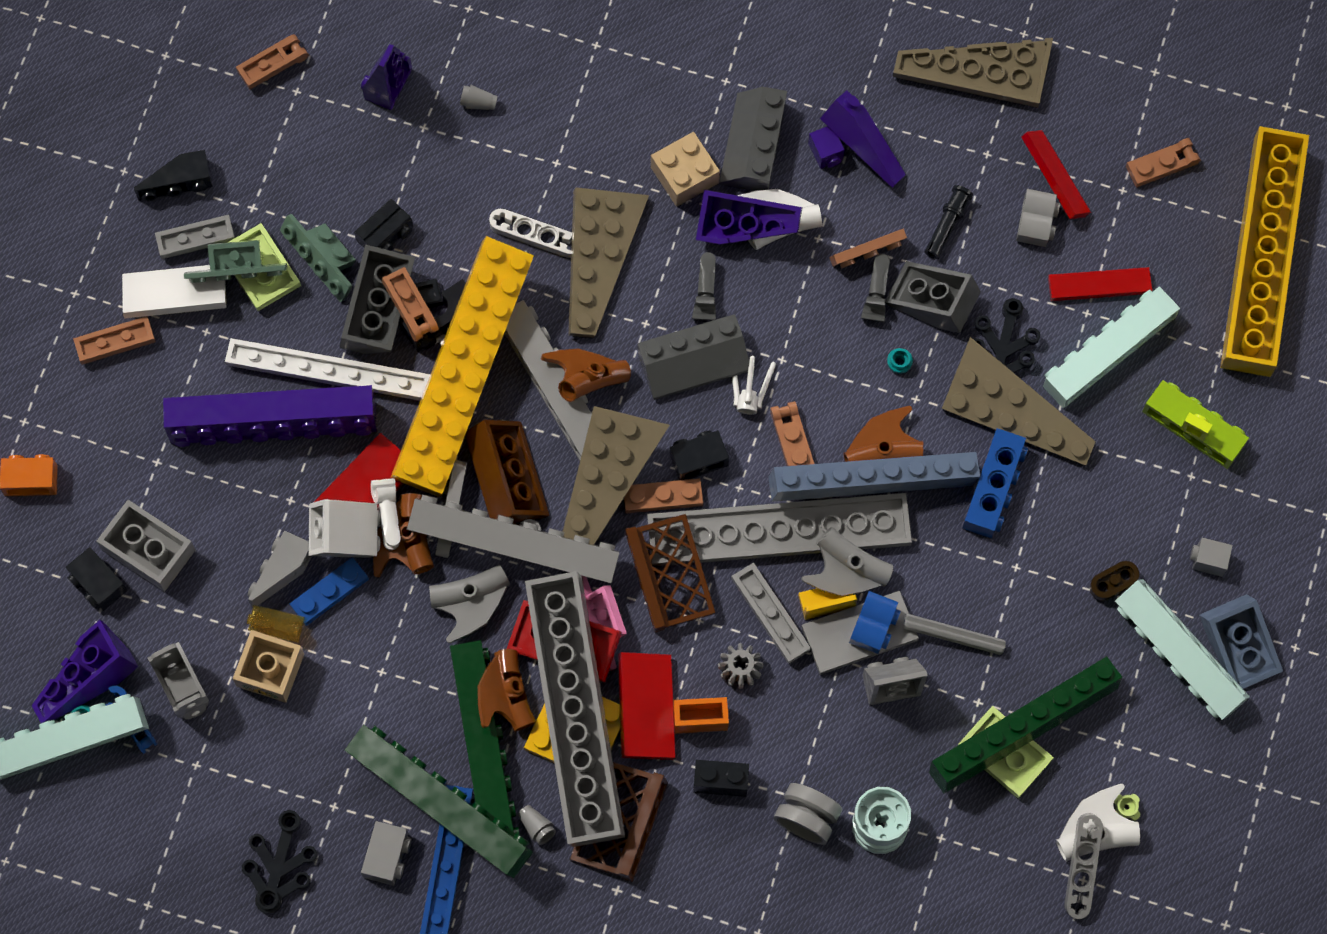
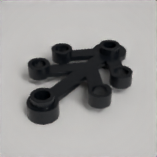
(1002, 348)
(278, 867)

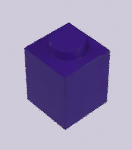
(826, 147)

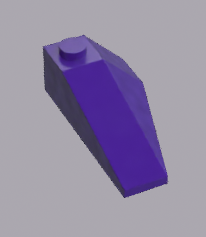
(387, 78)
(857, 129)
(738, 218)
(93, 667)

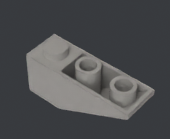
(286, 564)

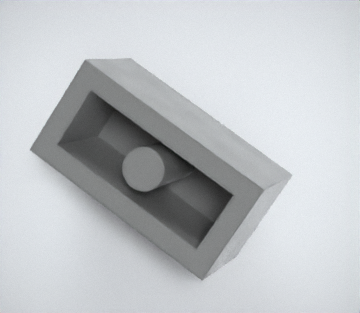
(385, 853)

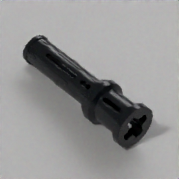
(952, 212)

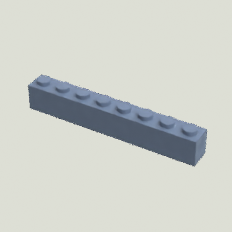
(873, 476)

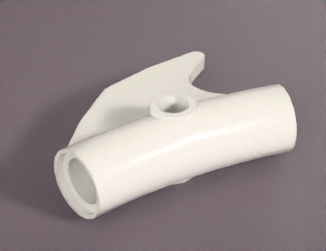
(810, 214)
(1116, 828)

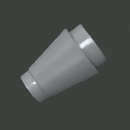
(476, 98)
(537, 826)

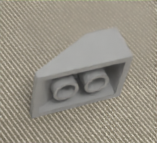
(894, 681)

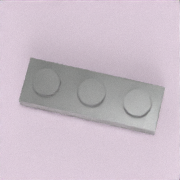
(194, 236)

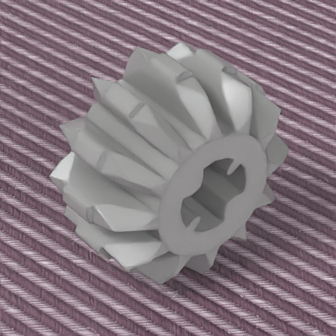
(751, 663)

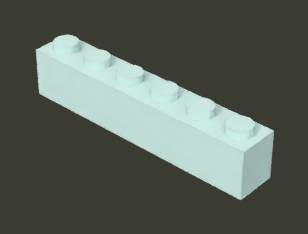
(1110, 347)
(1182, 649)
(72, 735)

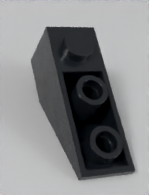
(180, 175)

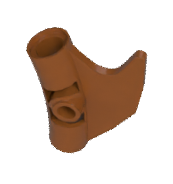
(586, 371)
(884, 433)
(412, 549)
(503, 692)

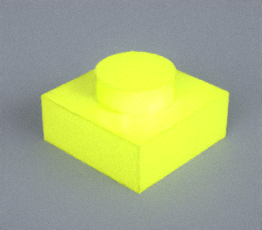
(1196, 426)

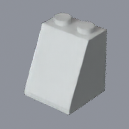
(343, 529)

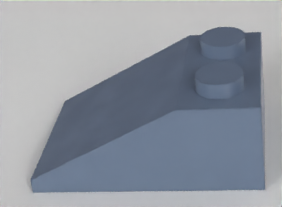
(1242, 641)

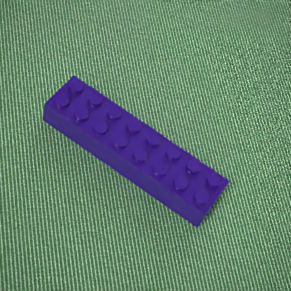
(270, 415)

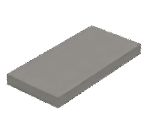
(831, 637)

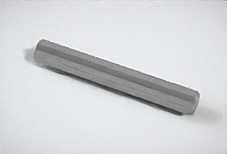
(954, 634)

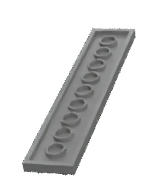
(785, 528)

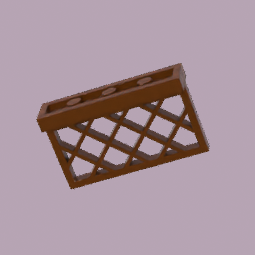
(647, 578)
(640, 828)

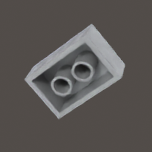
(146, 545)

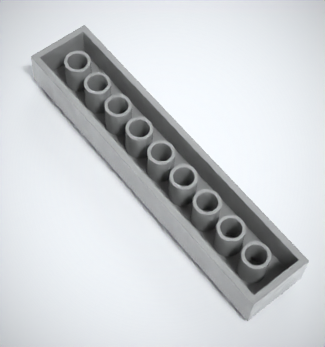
(574, 709)

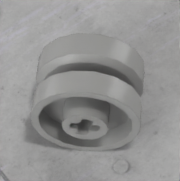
(808, 813)

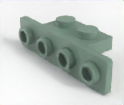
(322, 253)
(235, 259)

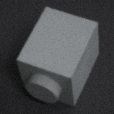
(1211, 556)

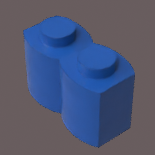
(874, 622)

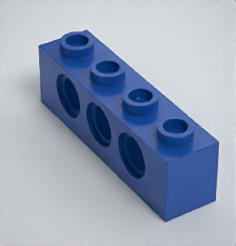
(1003, 445)

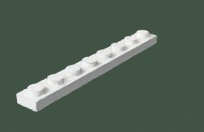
(325, 369)

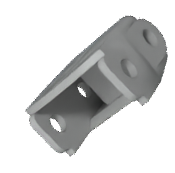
(179, 681)

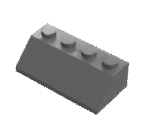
(753, 139)
(372, 313)
(693, 357)

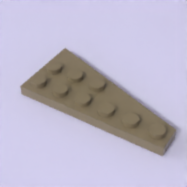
(989, 69)
(600, 241)
(999, 399)
(609, 464)

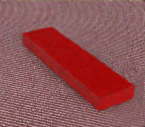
(1055, 174)
(1099, 284)

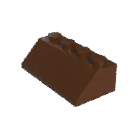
(506, 470)

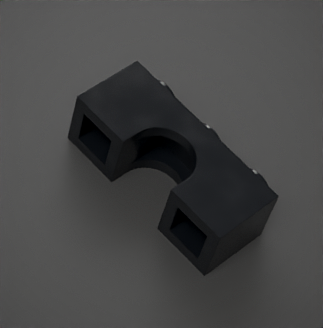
(450, 298)

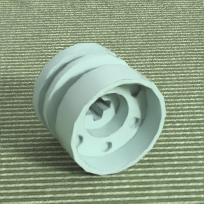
(885, 806)

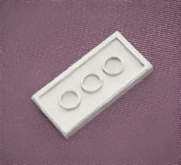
(169, 293)

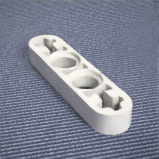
(534, 237)

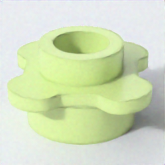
(1133, 803)

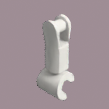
(384, 492)

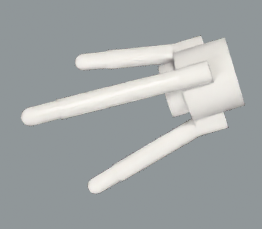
(747, 401)

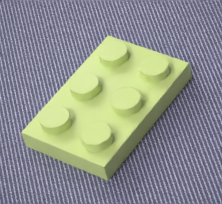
(263, 288)
(1019, 768)

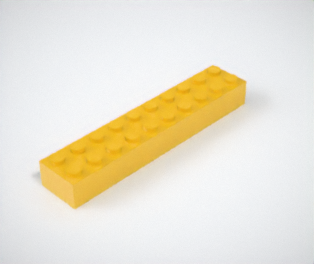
(1265, 252)
(462, 366)

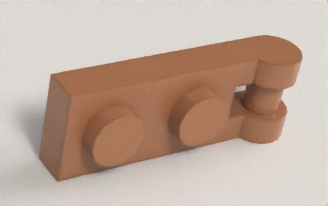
(271, 61)
(1162, 163)
(409, 303)
(791, 435)

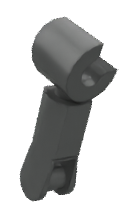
(705, 302)
(875, 303)

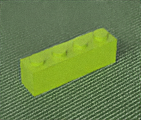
(1171, 408)

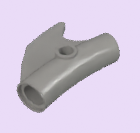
(839, 574)
(473, 609)

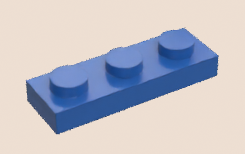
(329, 591)

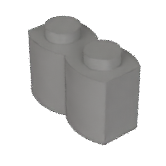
(1036, 218)

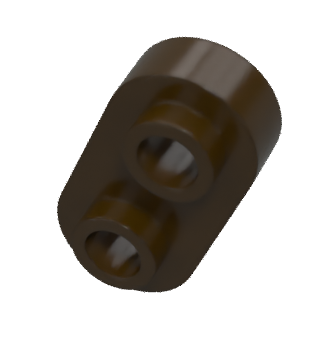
(1113, 581)

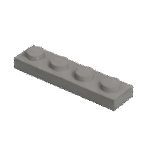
(771, 613)

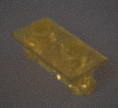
(275, 623)

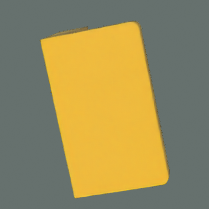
(820, 603)

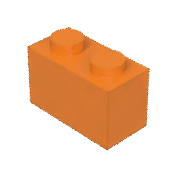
(28, 475)
(701, 715)

